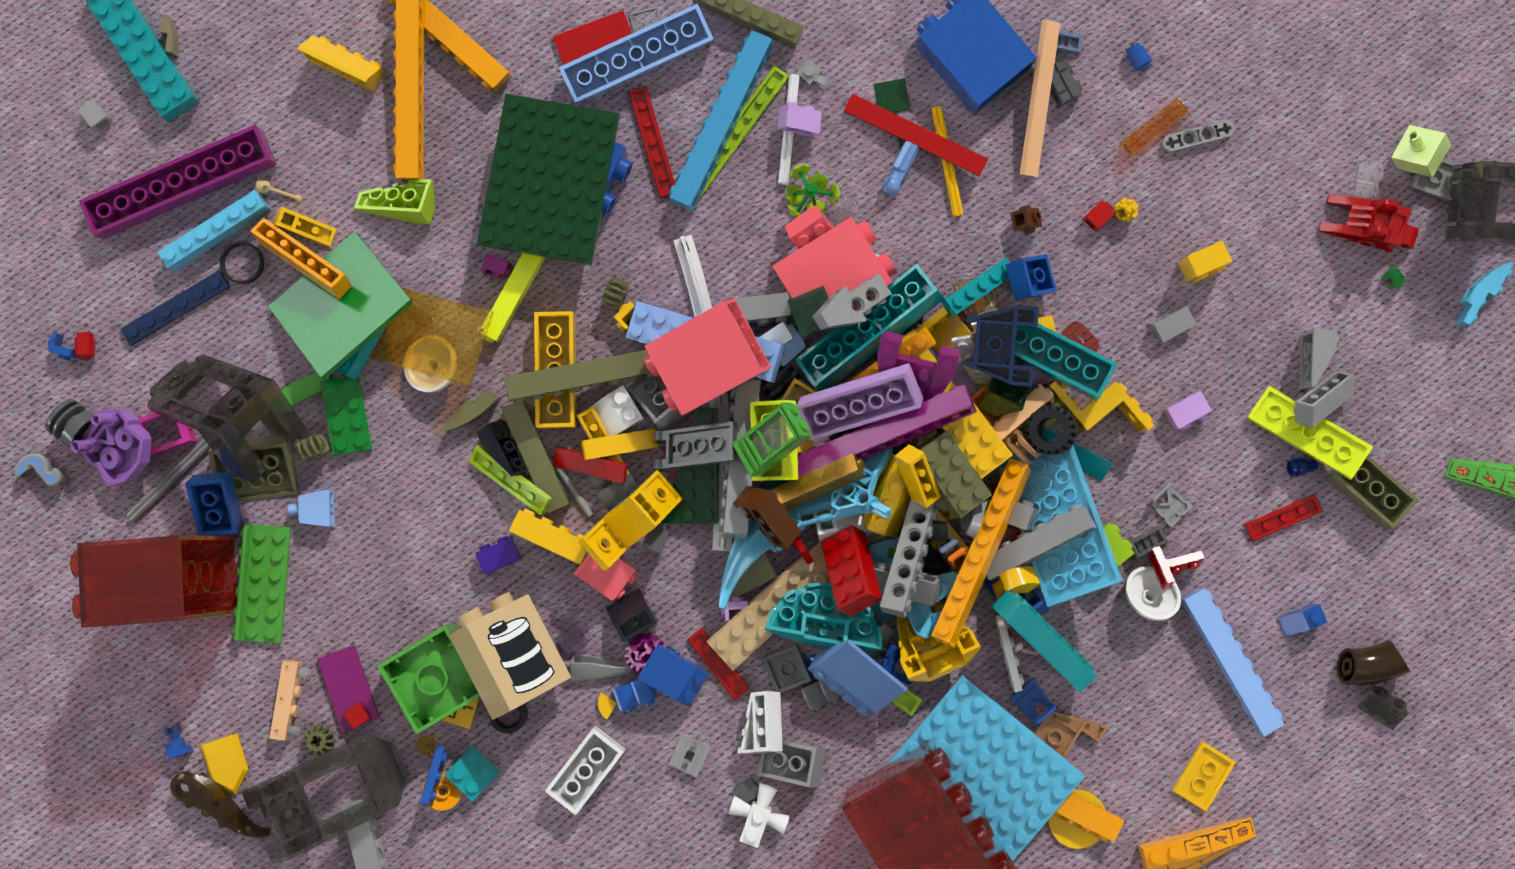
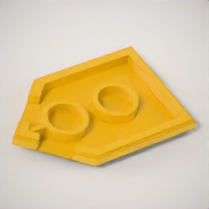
(226, 762)

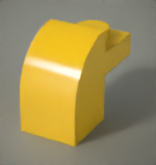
(1017, 579)

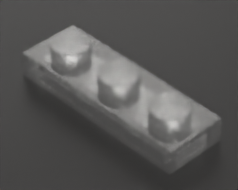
(510, 507)

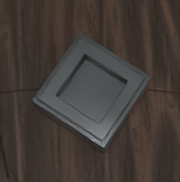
(747, 790)

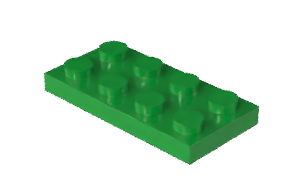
(346, 415)

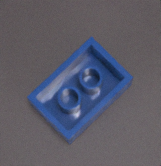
(214, 504)

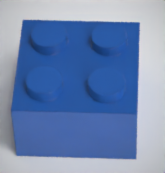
(1031, 277)

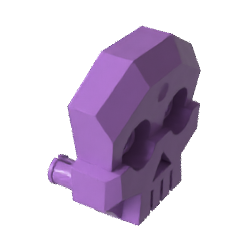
(115, 446)

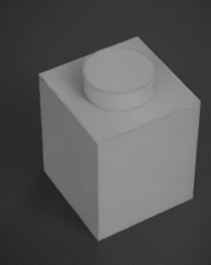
(94, 115)
(1023, 515)

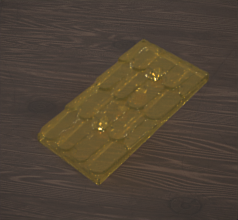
(435, 338)

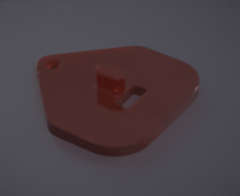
(1075, 329)

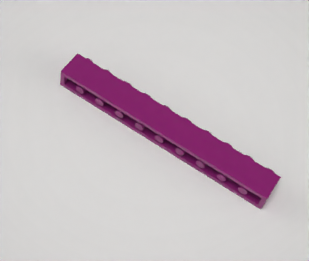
(892, 430)

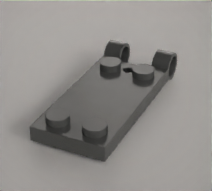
(696, 446)

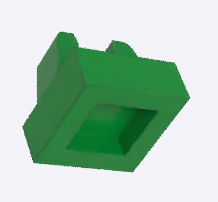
(1394, 273)

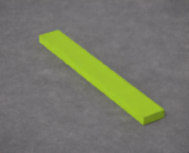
(749, 116)

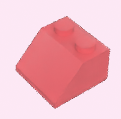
(808, 227)

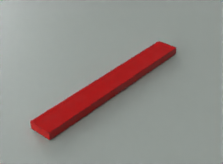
(916, 134)

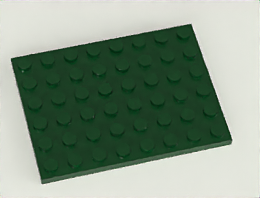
(548, 179)

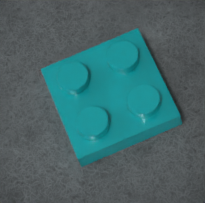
(472, 773)

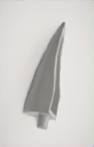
(591, 667)

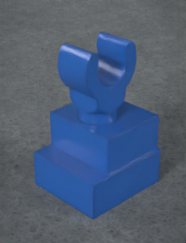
(177, 746)

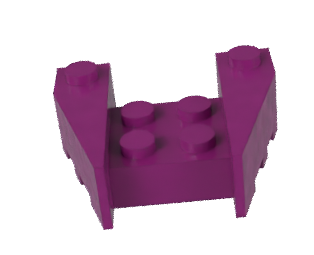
(930, 376)

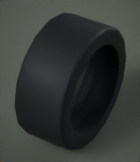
(513, 728)

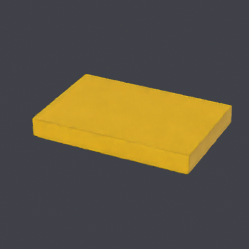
(1203, 776)

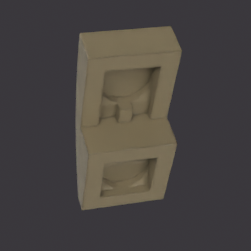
(169, 30)

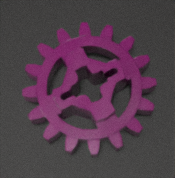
(642, 649)

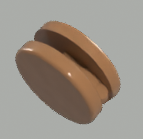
(1021, 446)

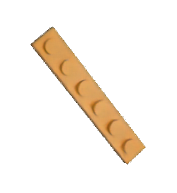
(912, 347)

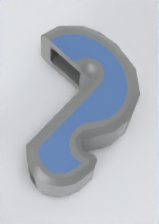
(44, 468)

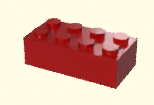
(851, 570)

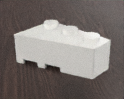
(763, 724)

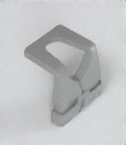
(1174, 509)

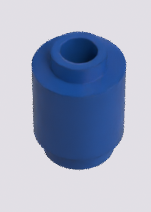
(1139, 57)

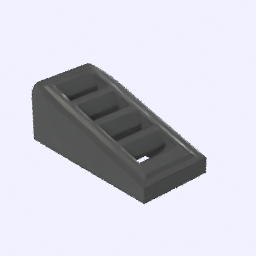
(1138, 550)

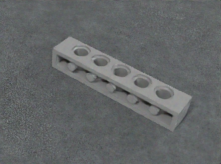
(901, 605)

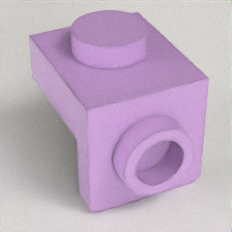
(735, 603)

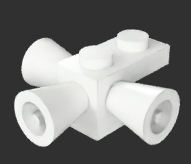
(758, 815)

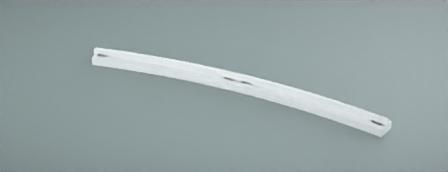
(700, 303)

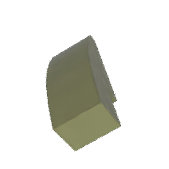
(471, 411)

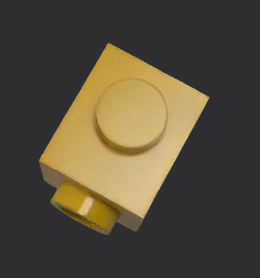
(624, 316)

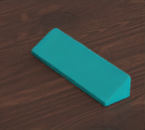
(1090, 462)

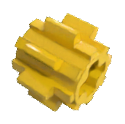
(1126, 209)

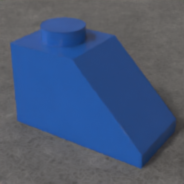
(1302, 619)

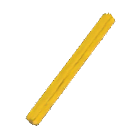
(948, 168)

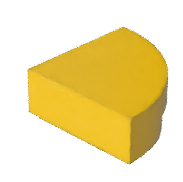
(606, 705)

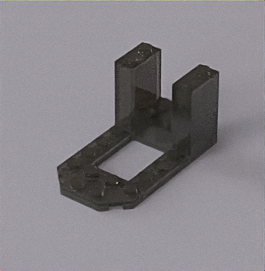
(1476, 201)
(232, 416)
(290, 811)

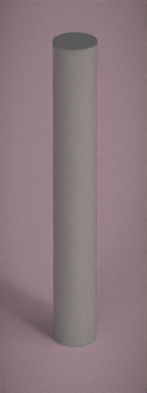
(574, 491)

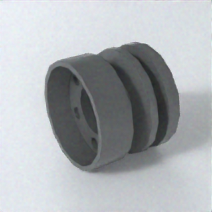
(68, 421)

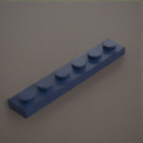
(175, 308)

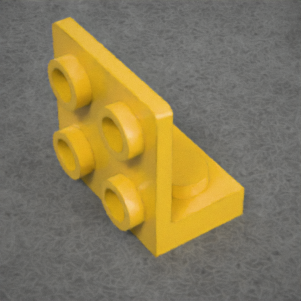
(944, 328)

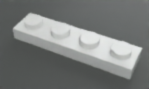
(1010, 659)

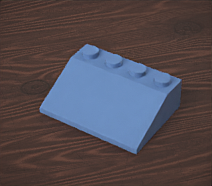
(856, 677)

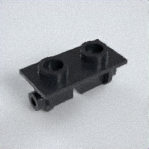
(782, 382)

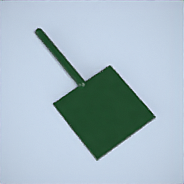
(892, 97)

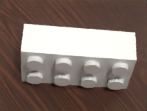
(585, 770)

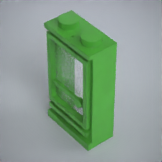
(772, 439)

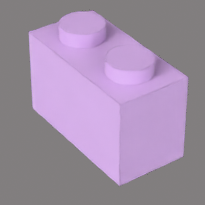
(799, 119)
(1188, 410)

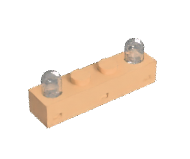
(286, 698)

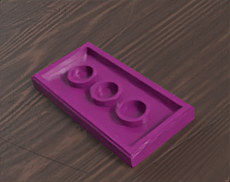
(347, 684)

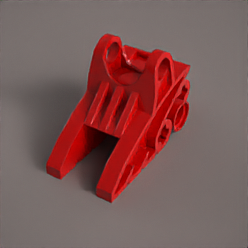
(1372, 223)

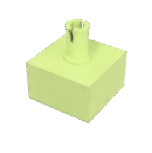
(1421, 151)

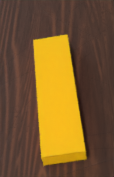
(618, 444)

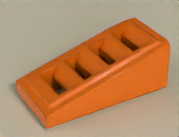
(957, 558)

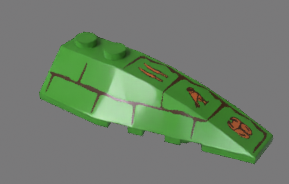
(1487, 476)

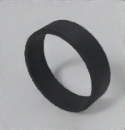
(223, 257)

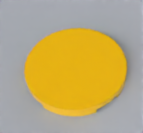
(1071, 834)

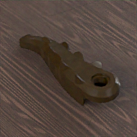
(214, 802)

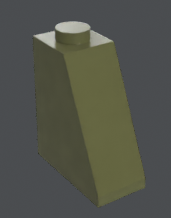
(755, 575)

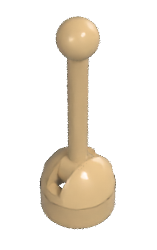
(263, 187)

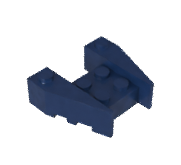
(997, 342)

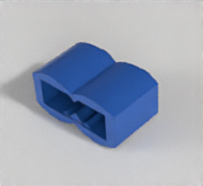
(633, 694)

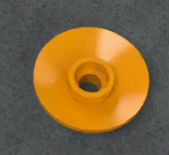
(448, 800)

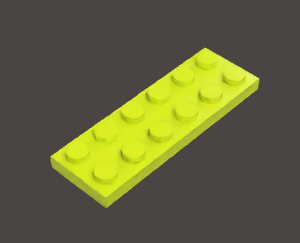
(1322, 442)

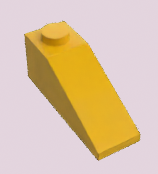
(303, 226)

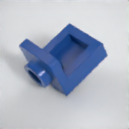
(55, 346)

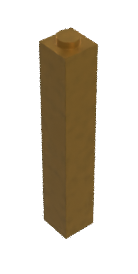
(820, 481)

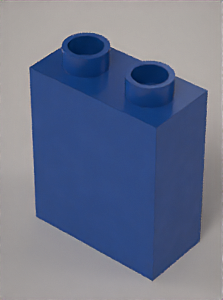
(974, 51)

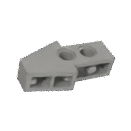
(838, 310)

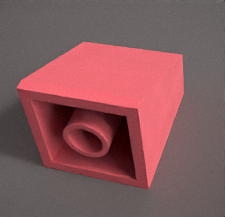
(608, 582)

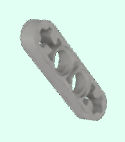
(1197, 136)
(976, 517)

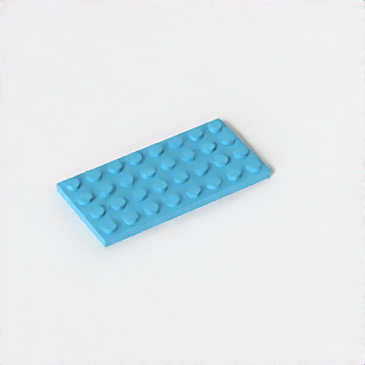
(1084, 563)

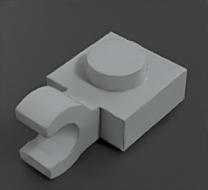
(811, 73)

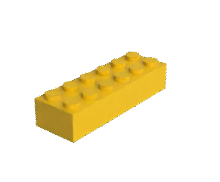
(553, 348)

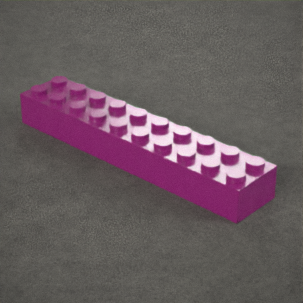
(177, 182)

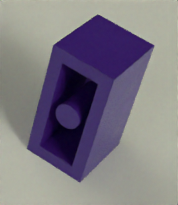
(498, 555)

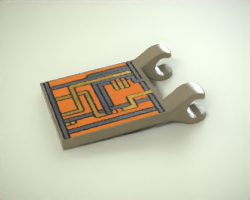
(984, 305)

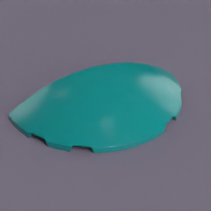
(813, 619)

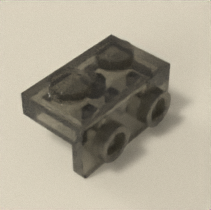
(1384, 707)

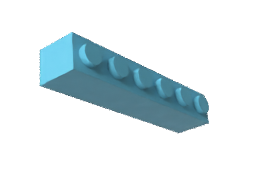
(214, 230)

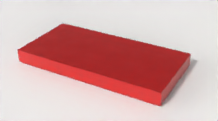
(591, 36)

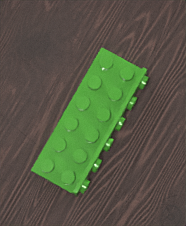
(262, 583)

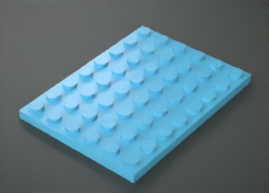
(1003, 764)

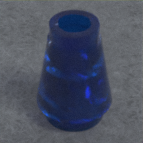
(1299, 467)

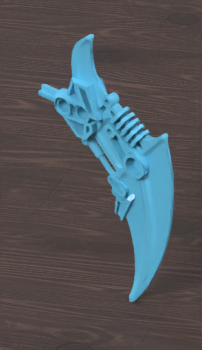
(747, 550)

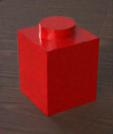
(1099, 215)

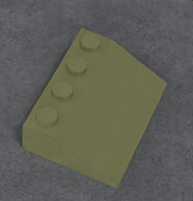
(280, 473)

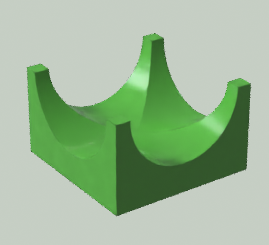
(429, 679)

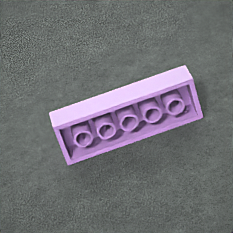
(860, 401)

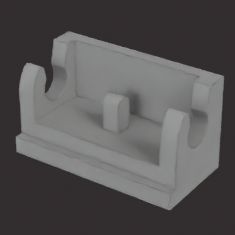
(1172, 323)

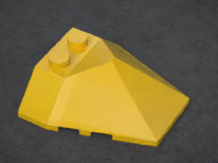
(926, 658)

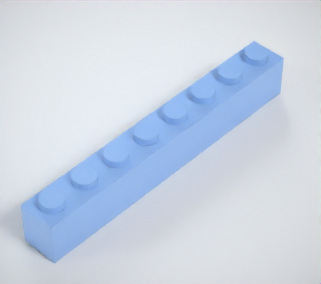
(1232, 661)

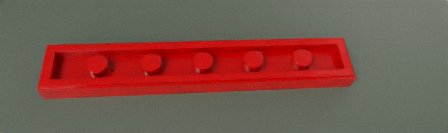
(652, 140)

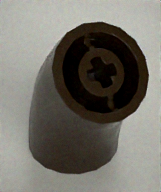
(1370, 664)

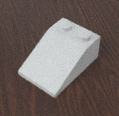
(617, 411)

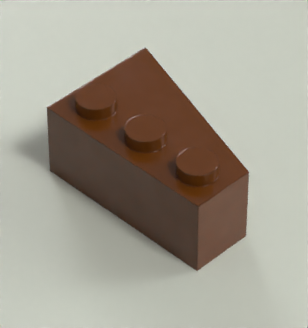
(769, 515)

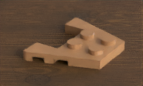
(1062, 731)

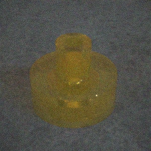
(426, 745)

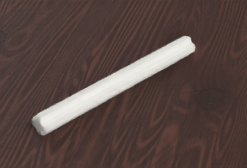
(787, 136)

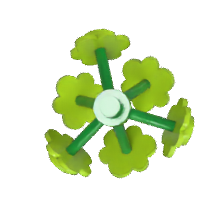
(817, 185)

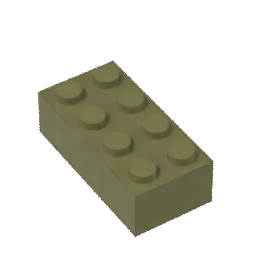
(954, 475)
(1376, 493)

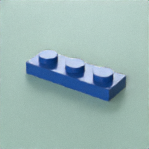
(434, 776)

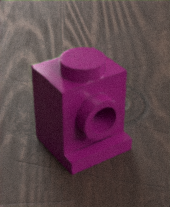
(496, 266)

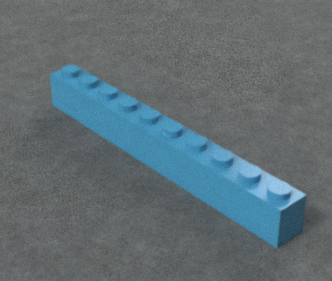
(721, 121)

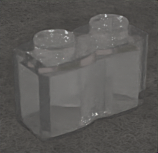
(1365, 180)

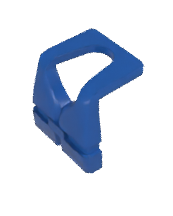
(889, 663)
(1028, 697)

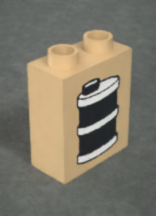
(508, 654)

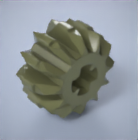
(615, 294)
(312, 448)
(314, 733)

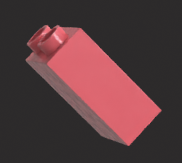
(835, 260)
(706, 357)

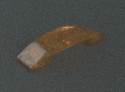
(1154, 127)

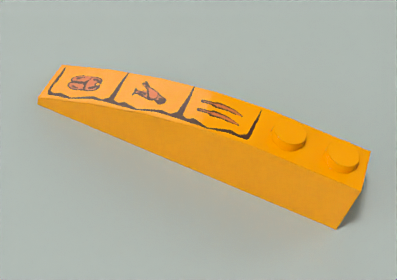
(1196, 847)

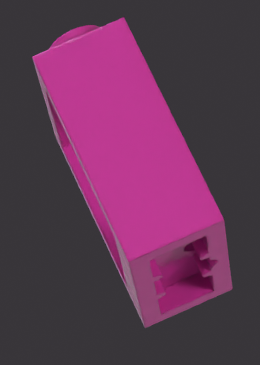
(186, 433)

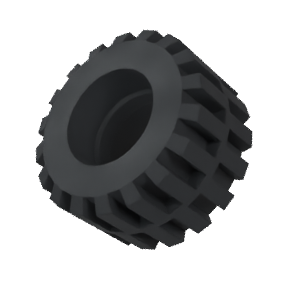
(1035, 430)

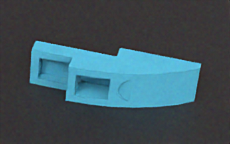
(1485, 287)

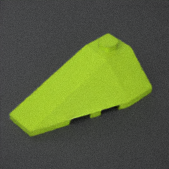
(405, 202)

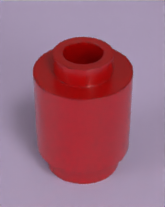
(84, 345)

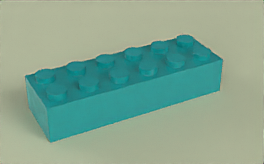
(1063, 360)
(1045, 639)

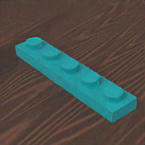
(976, 288)

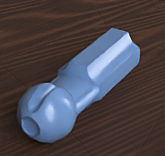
(900, 168)

